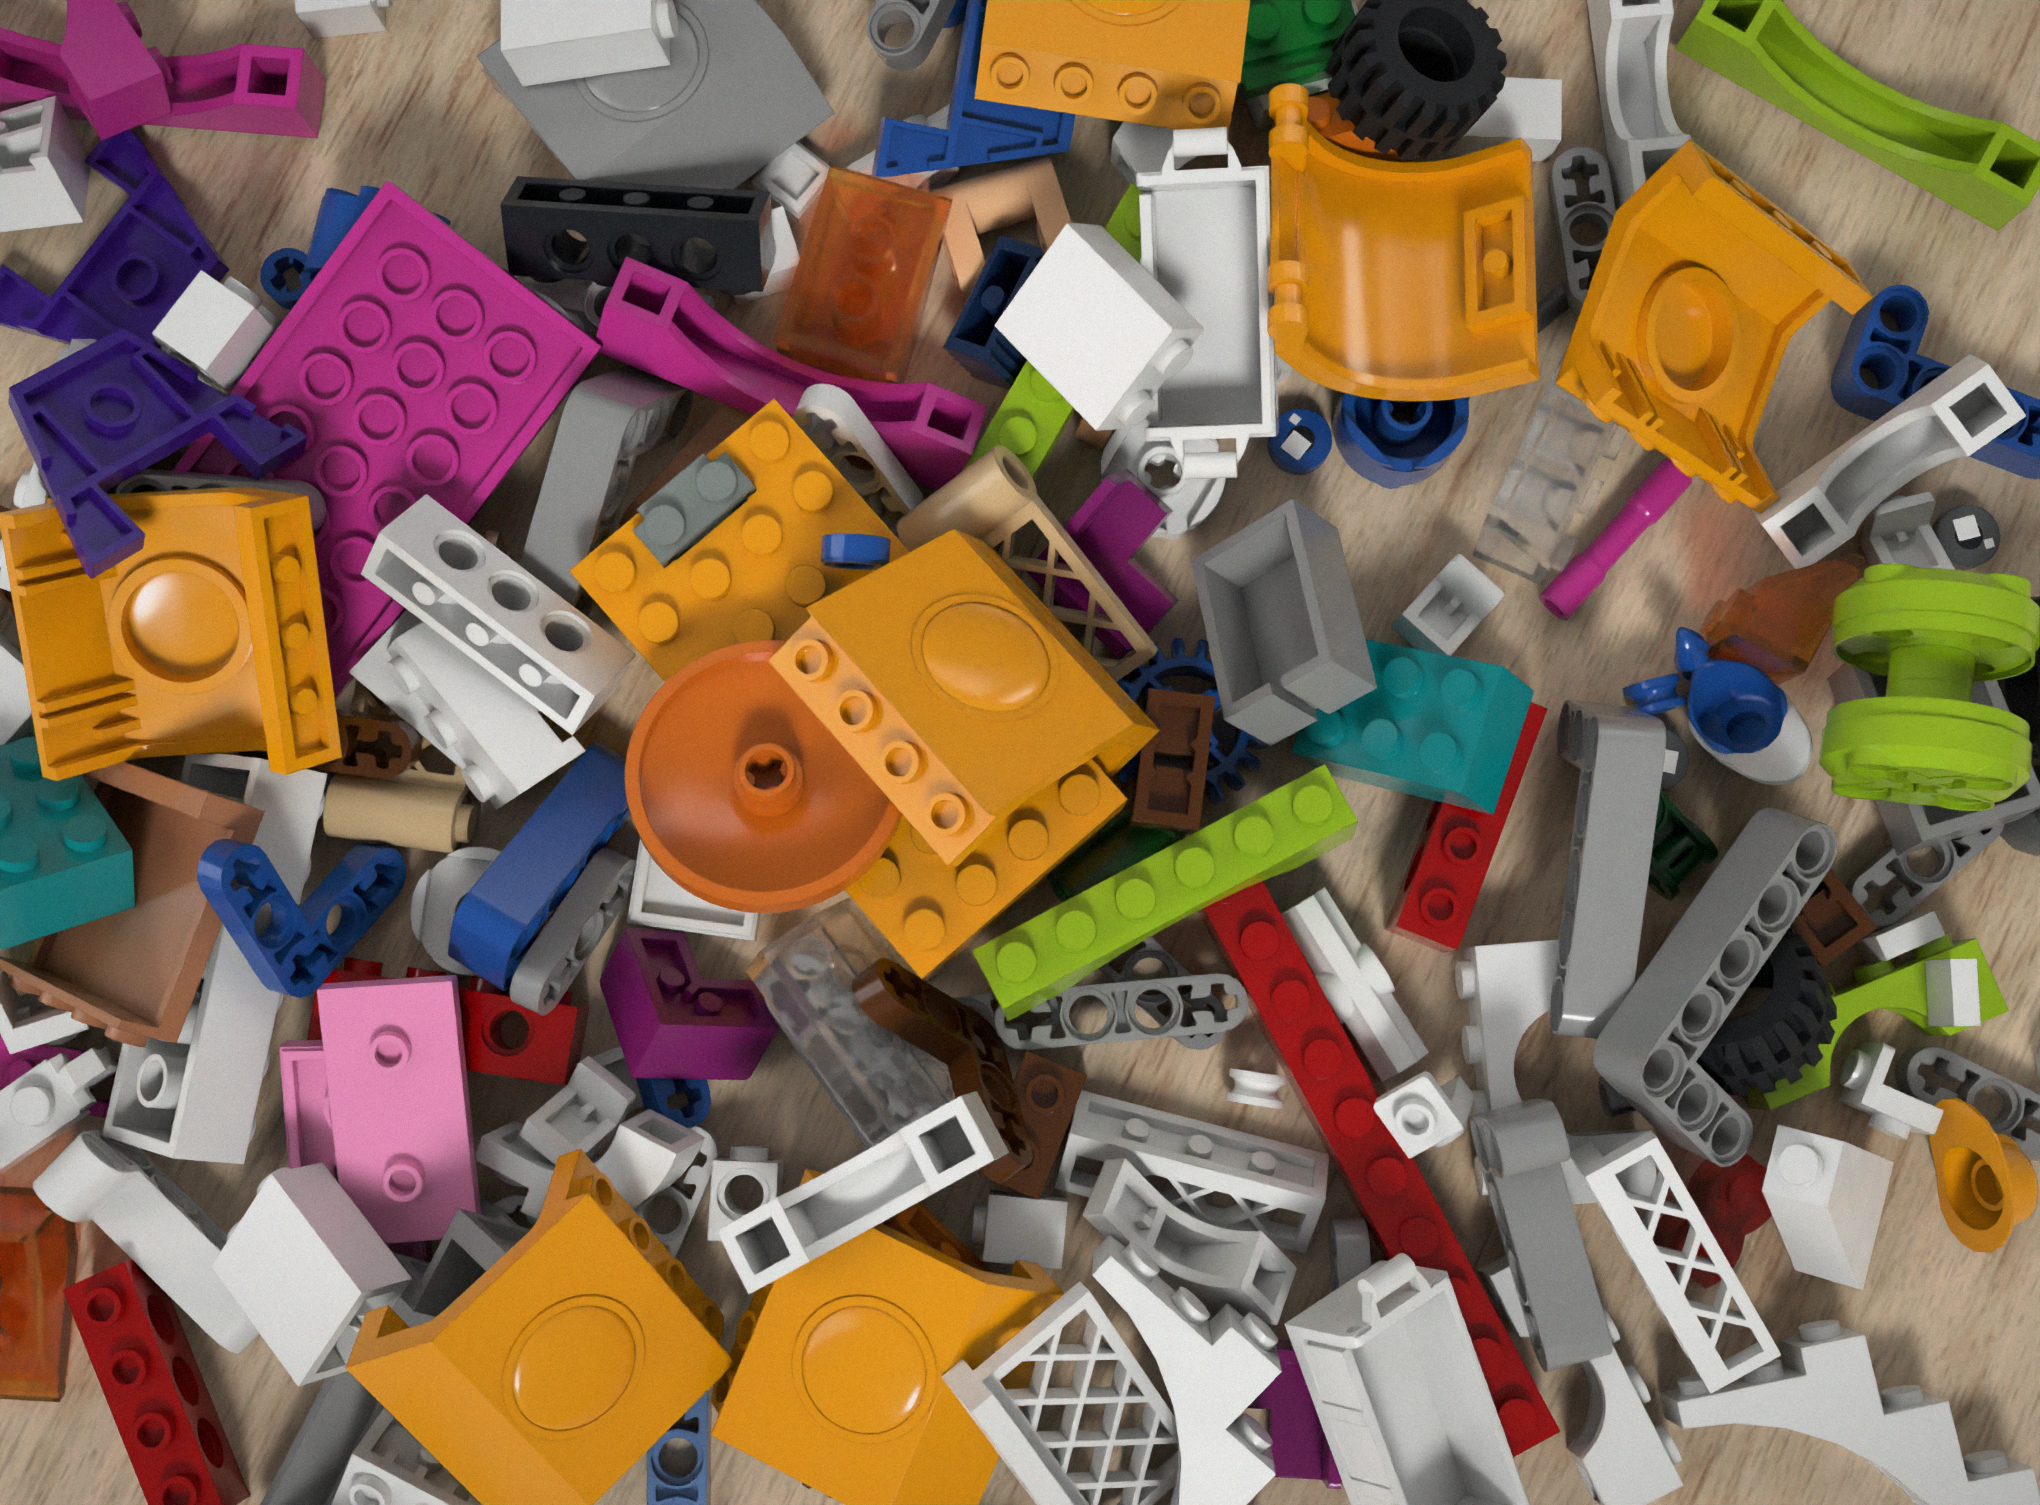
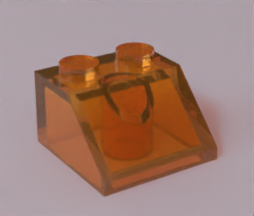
(1780, 617)

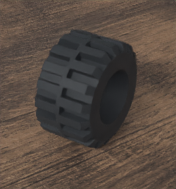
(1395, 101)
(1782, 1031)

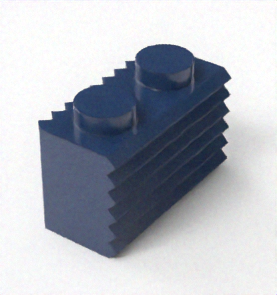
(974, 337)

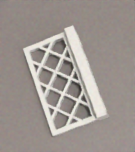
(1015, 1433)

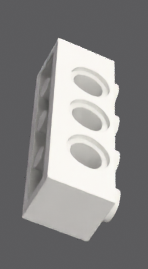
(497, 613)

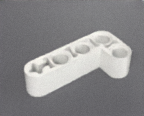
(151, 1224)

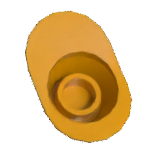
(1981, 1177)

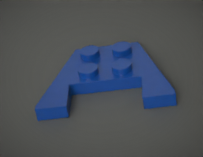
(975, 128)

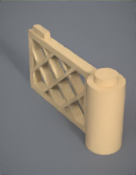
(991, 504)
(405, 810)

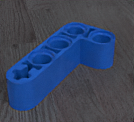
(1904, 372)
(540, 867)

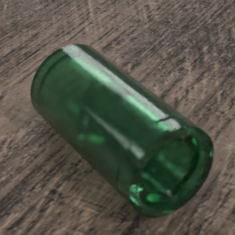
(1106, 855)

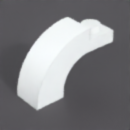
(640, 1162)
(1191, 1254)

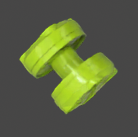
(1932, 640)

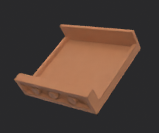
(144, 963)

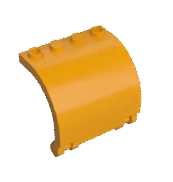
(1400, 269)

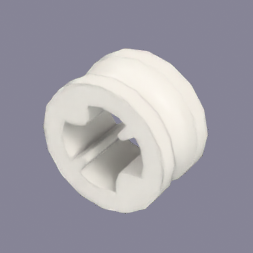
(1256, 1088)

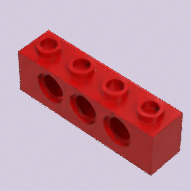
(1455, 857)
(545, 1056)
(155, 1389)

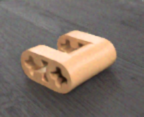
(997, 202)

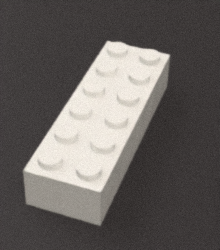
(204, 1090)

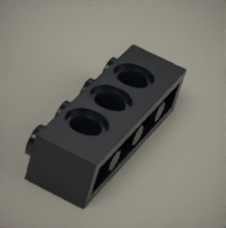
(668, 217)

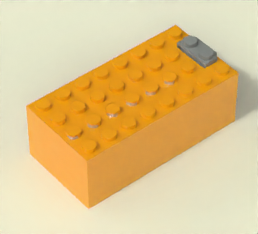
(737, 560)

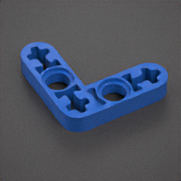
(296, 947)

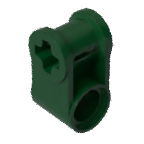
(1676, 849)

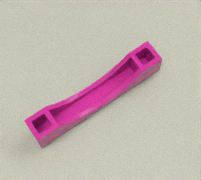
(111, 69)
(223, 90)
(675, 335)

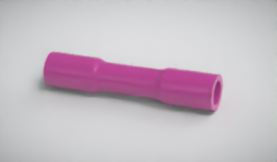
(1590, 567)

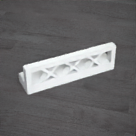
(1198, 1161)
(1649, 1259)

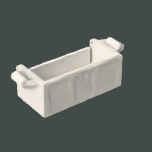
(1211, 252)
(1404, 1392)

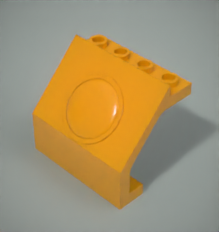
(1116, 58)
(1696, 317)
(183, 645)
(957, 690)
(554, 1356)
(850, 1362)

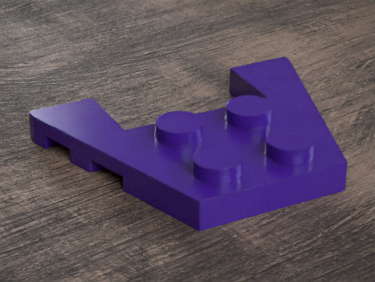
(131, 268)
(116, 414)

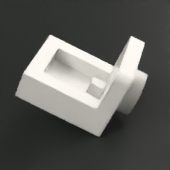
(1901, 533)
(1449, 608)
(31, 1023)
(1890, 1109)
(1424, 1113)
(580, 1114)

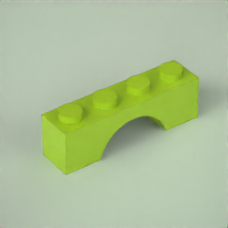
(1892, 988)

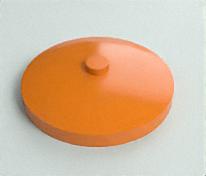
(750, 789)

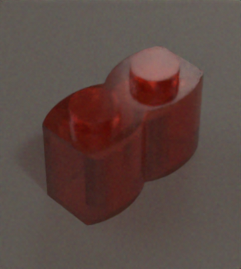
(1731, 1207)

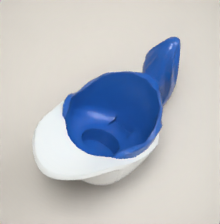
(1742, 715)

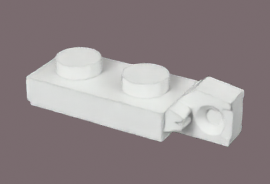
(49, 1102)

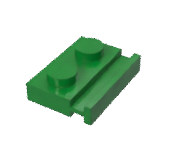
(1290, 42)

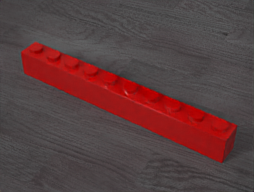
(1363, 1151)

